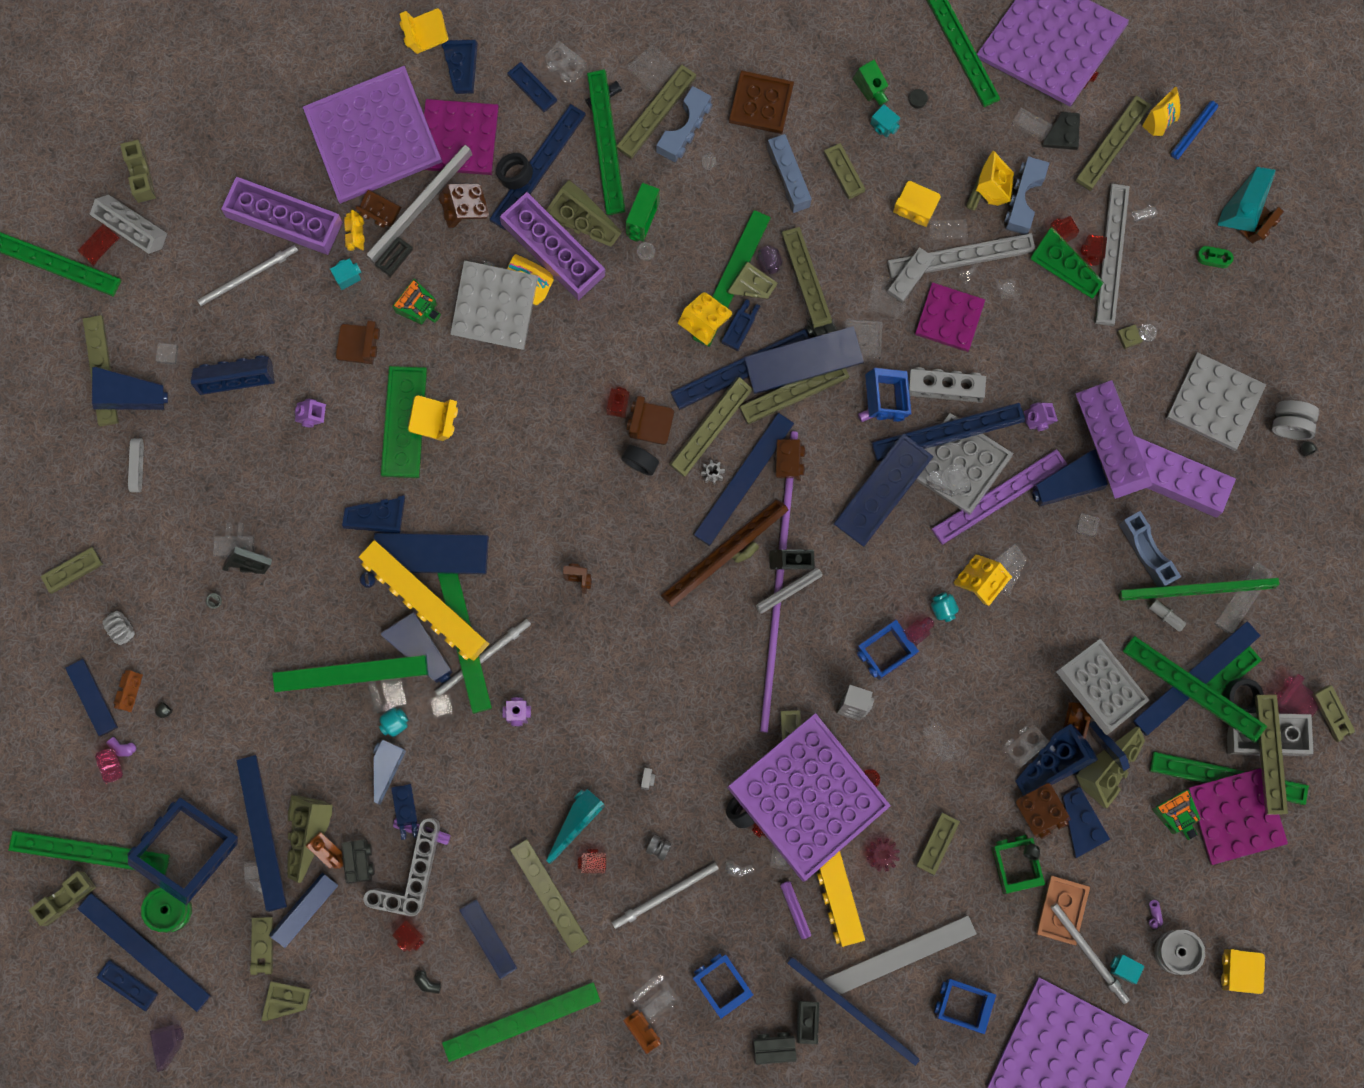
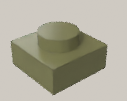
(1129, 336)

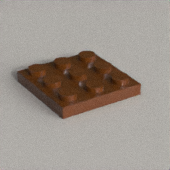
(761, 102)

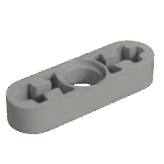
(135, 465)

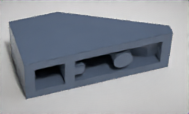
(386, 763)

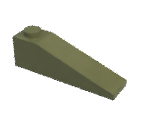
(577, 211)
(1104, 775)
(308, 819)

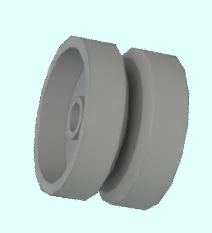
(1295, 420)
(1191, 952)

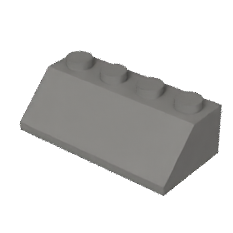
(1295, 737)

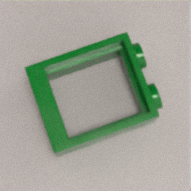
(642, 212)
(1002, 845)

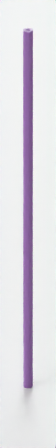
(776, 609)

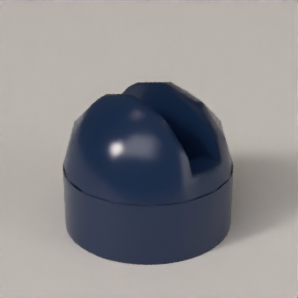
(372, 580)

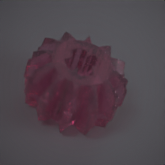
(109, 765)
(883, 847)

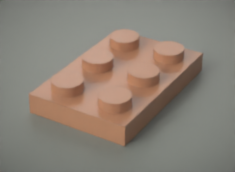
(1071, 899)

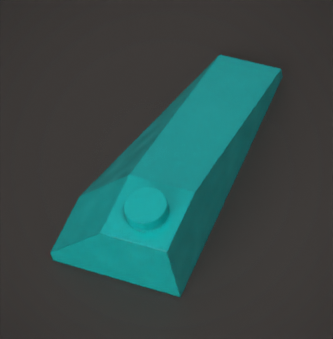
(1248, 202)
(581, 814)

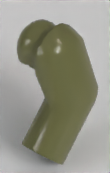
(747, 553)

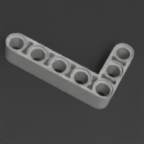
(414, 875)

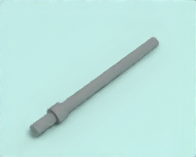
(279, 257)
(513, 633)
(631, 915)
(1113, 984)

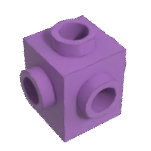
(310, 412)
(1040, 416)
(521, 717)

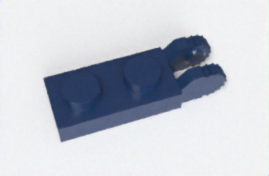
(740, 326)
(405, 809)

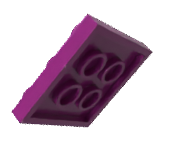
(950, 317)

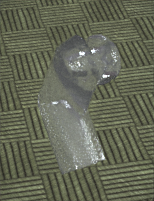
(737, 871)

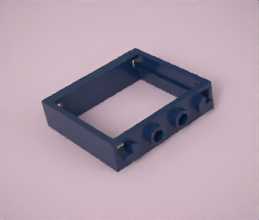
(184, 895)

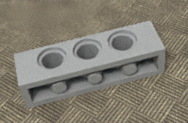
(128, 224)
(975, 381)
(855, 703)

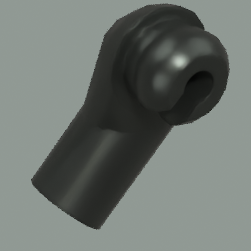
(424, 984)

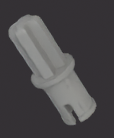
(1168, 616)

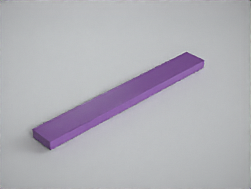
(1000, 496)

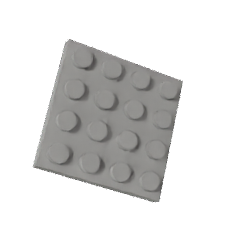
(494, 305)
(1216, 401)
(982, 462)
(1103, 686)

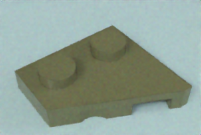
(752, 283)
(284, 1000)

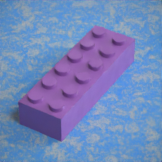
(282, 215)
(552, 246)
(1113, 439)
(1185, 479)

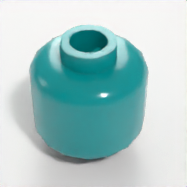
(944, 607)
(393, 722)

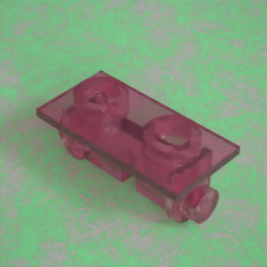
(919, 630)

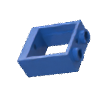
(902, 395)
(897, 631)
(734, 1003)
(985, 1010)

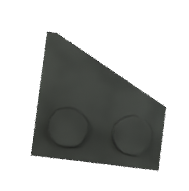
(1064, 132)
(247, 561)

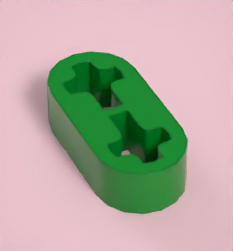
(1215, 257)

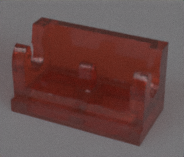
(98, 244)

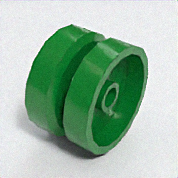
(154, 910)

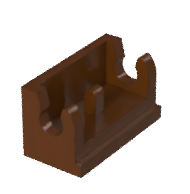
(1078, 717)

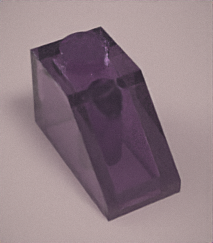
(166, 1044)

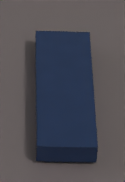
(532, 87)
(1109, 746)
(127, 985)

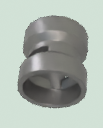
(663, 848)

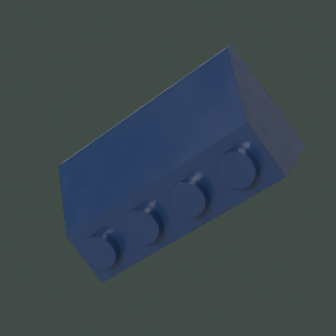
(233, 375)

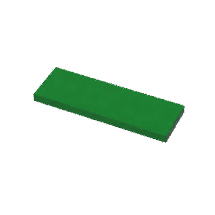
(401, 448)

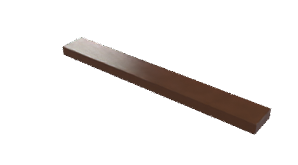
(724, 553)

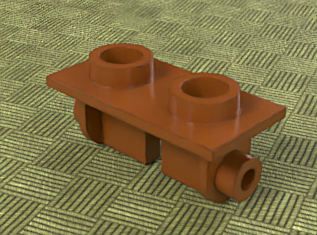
(130, 683)
(326, 851)
(638, 1026)

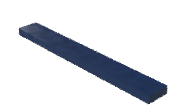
(543, 158)
(724, 377)
(956, 429)
(743, 480)
(1204, 671)
(261, 833)
(144, 952)
(853, 1010)

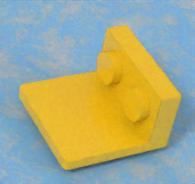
(983, 578)

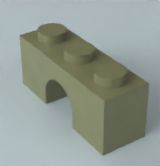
(140, 177)
(54, 906)

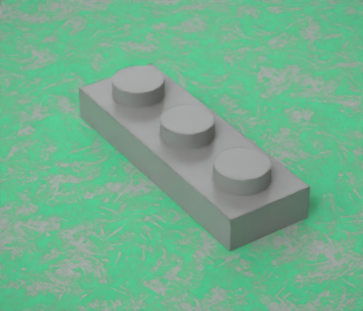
(911, 275)

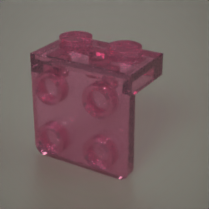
(1296, 697)

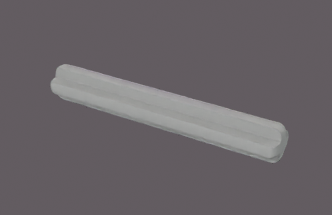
(789, 590)

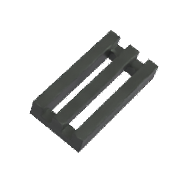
(399, 261)

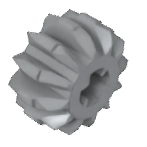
(118, 628)

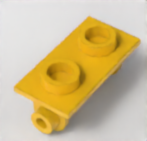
(354, 223)

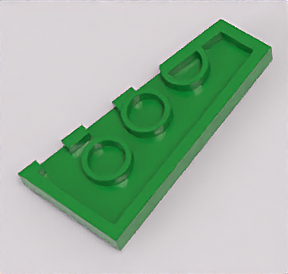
(1065, 263)

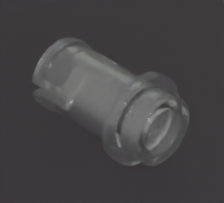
(1145, 213)

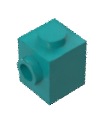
(885, 121)
(346, 273)
(1126, 968)

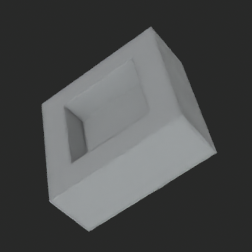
(648, 779)

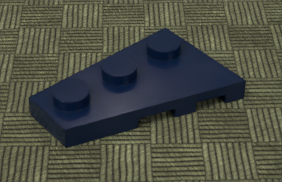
(461, 63)
(380, 516)
(1084, 826)

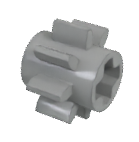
(711, 467)

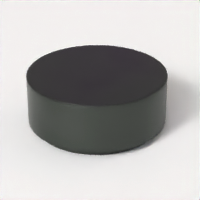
(918, 98)

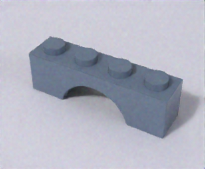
(673, 143)
(794, 184)
(1021, 215)
(1157, 565)

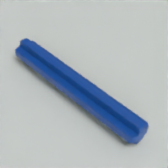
(1194, 130)

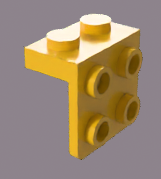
(424, 30)
(917, 203)
(704, 317)
(432, 418)
(1243, 971)

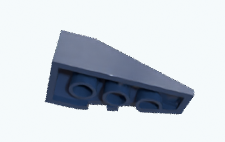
(1061, 758)

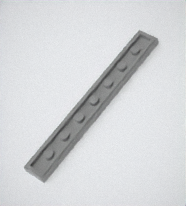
(419, 204)
(971, 254)
(1112, 263)
(901, 956)

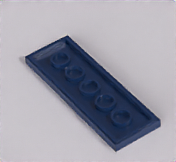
(804, 360)
(883, 490)
(438, 552)

